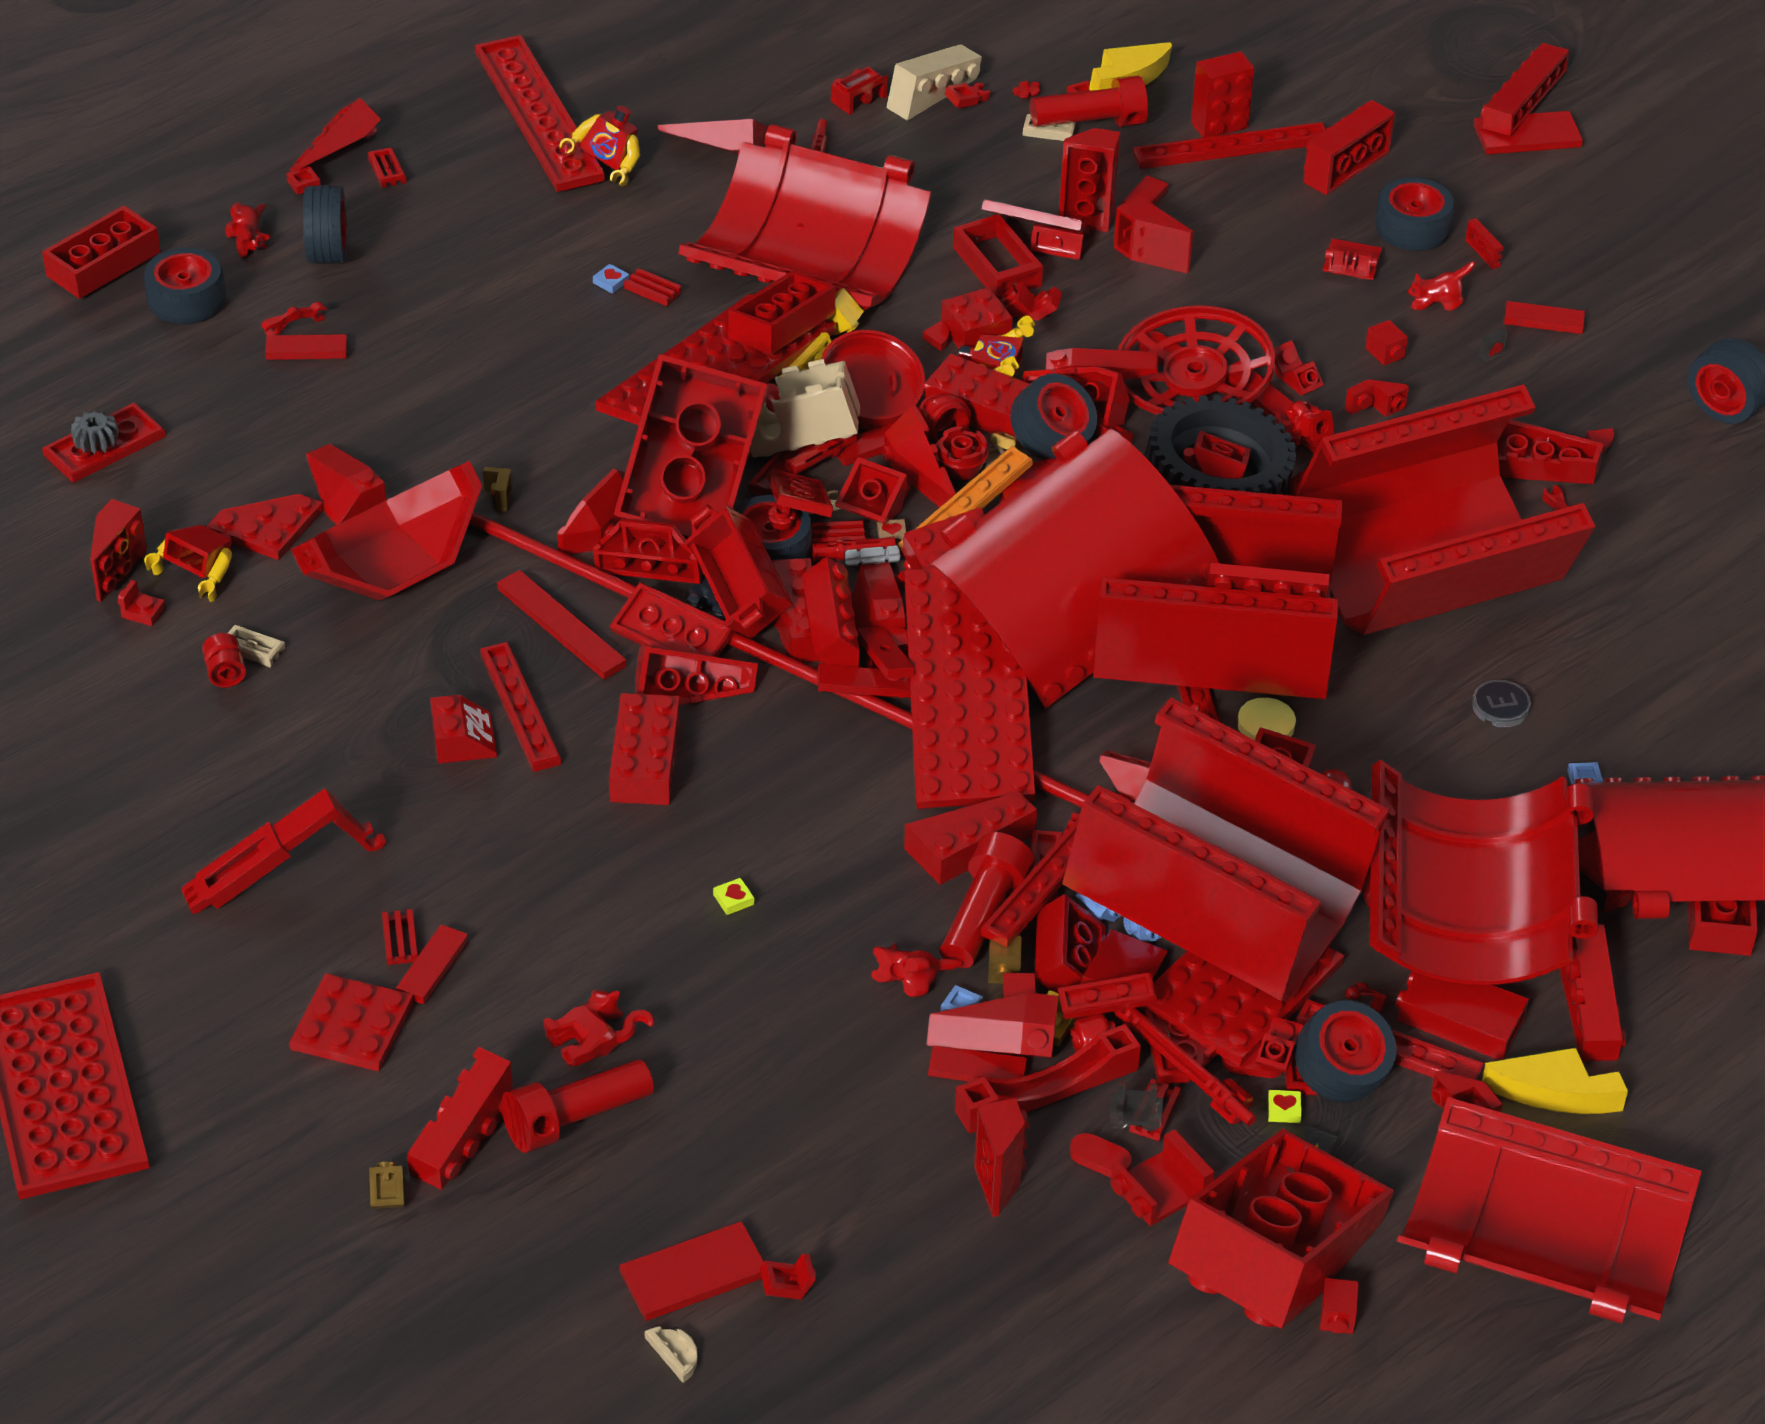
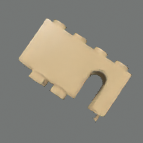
(811, 409)

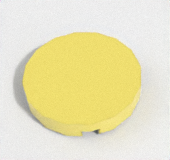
(1268, 714)

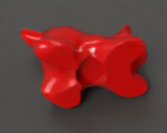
(245, 227)
(1443, 288)
(913, 968)

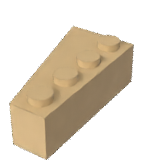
(924, 79)

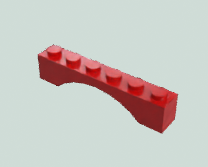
(1098, 1062)

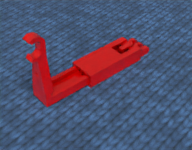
(270, 848)

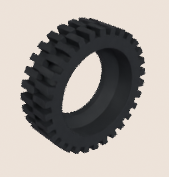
(1177, 428)

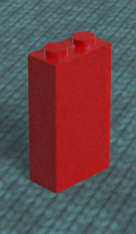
(1465, 1014)

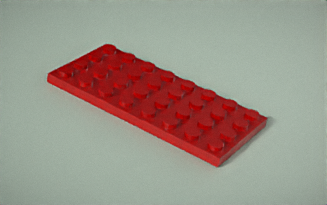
(65, 1089)

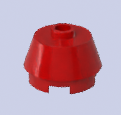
(962, 453)

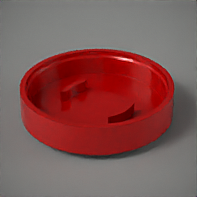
(882, 372)

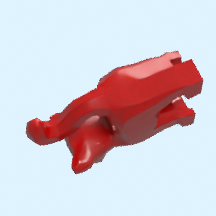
(589, 1028)

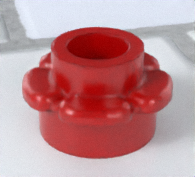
(781, 517)

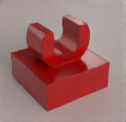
(1242, 1096)

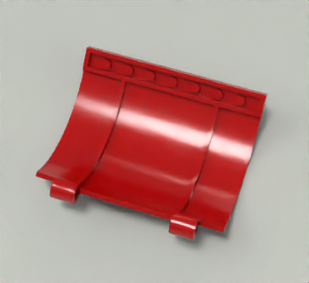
(854, 216)
(1044, 549)
(1681, 840)
(1479, 883)
(1552, 1210)

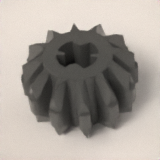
(94, 432)

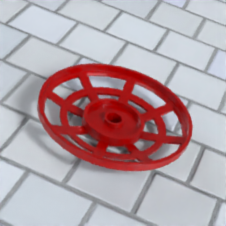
(1196, 357)

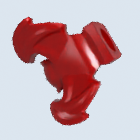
(1306, 421)

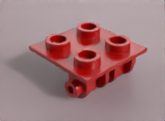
(1352, 259)

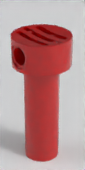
(1124, 102)
(997, 870)
(536, 1115)

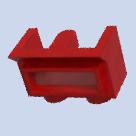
(857, 83)

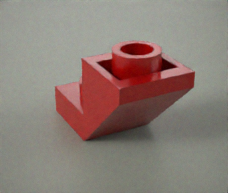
(1022, 302)
(1289, 368)
(1382, 395)
(1279, 1044)
(1463, 1089)

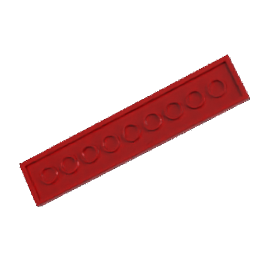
(538, 112)

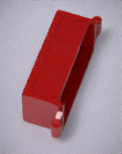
(738, 569)

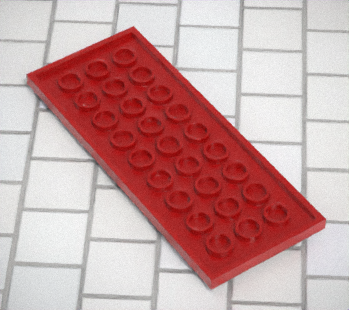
(714, 350)
(964, 700)

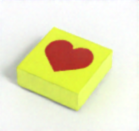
(733, 896)
(1284, 1106)

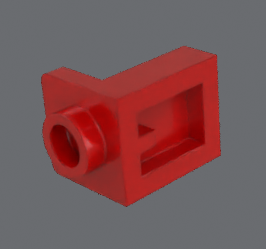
(139, 606)

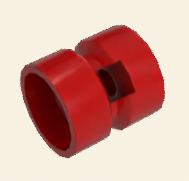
(223, 660)

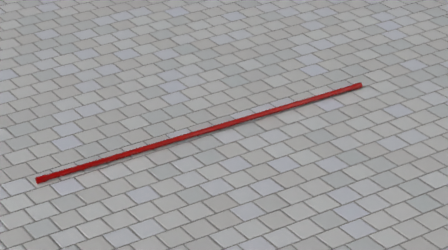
(737, 640)

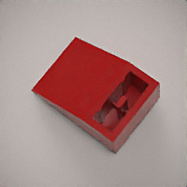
(1152, 236)
(116, 545)

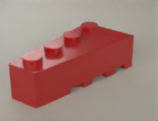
(1547, 455)
(949, 840)

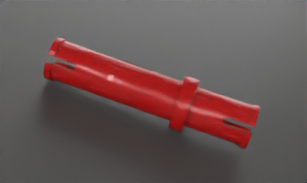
(818, 453)
(837, 549)

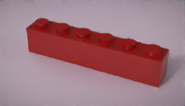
(1525, 89)

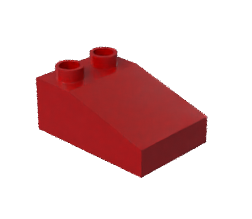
(690, 444)
(1277, 1233)

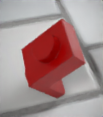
(788, 1279)

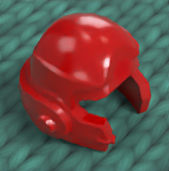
(941, 411)

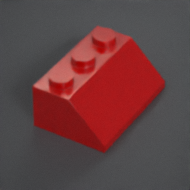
(1065, 943)
(1000, 1151)

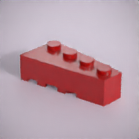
(794, 622)
(1592, 1000)
(462, 1120)

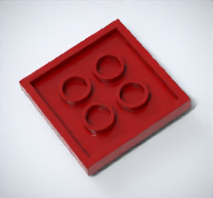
(351, 1022)

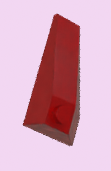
(1005, 1025)

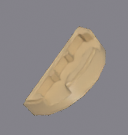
(675, 1349)

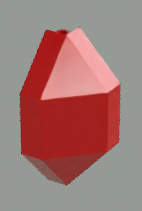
(396, 539)

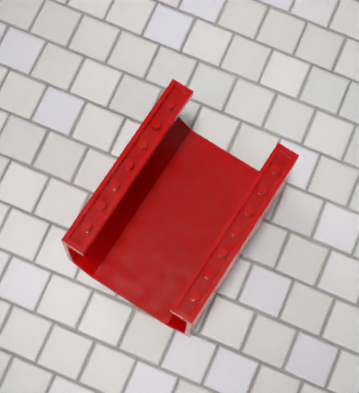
(1431, 515)
(1231, 634)
(1229, 852)

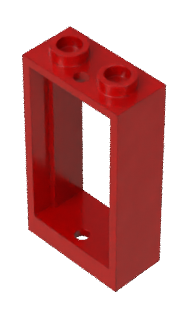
(964, 241)

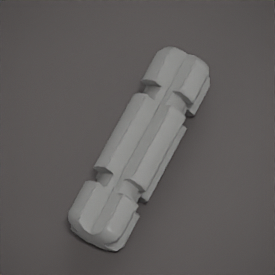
(872, 555)

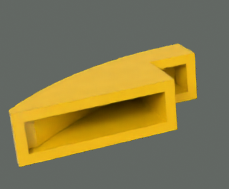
(1140, 60)
(1556, 1083)

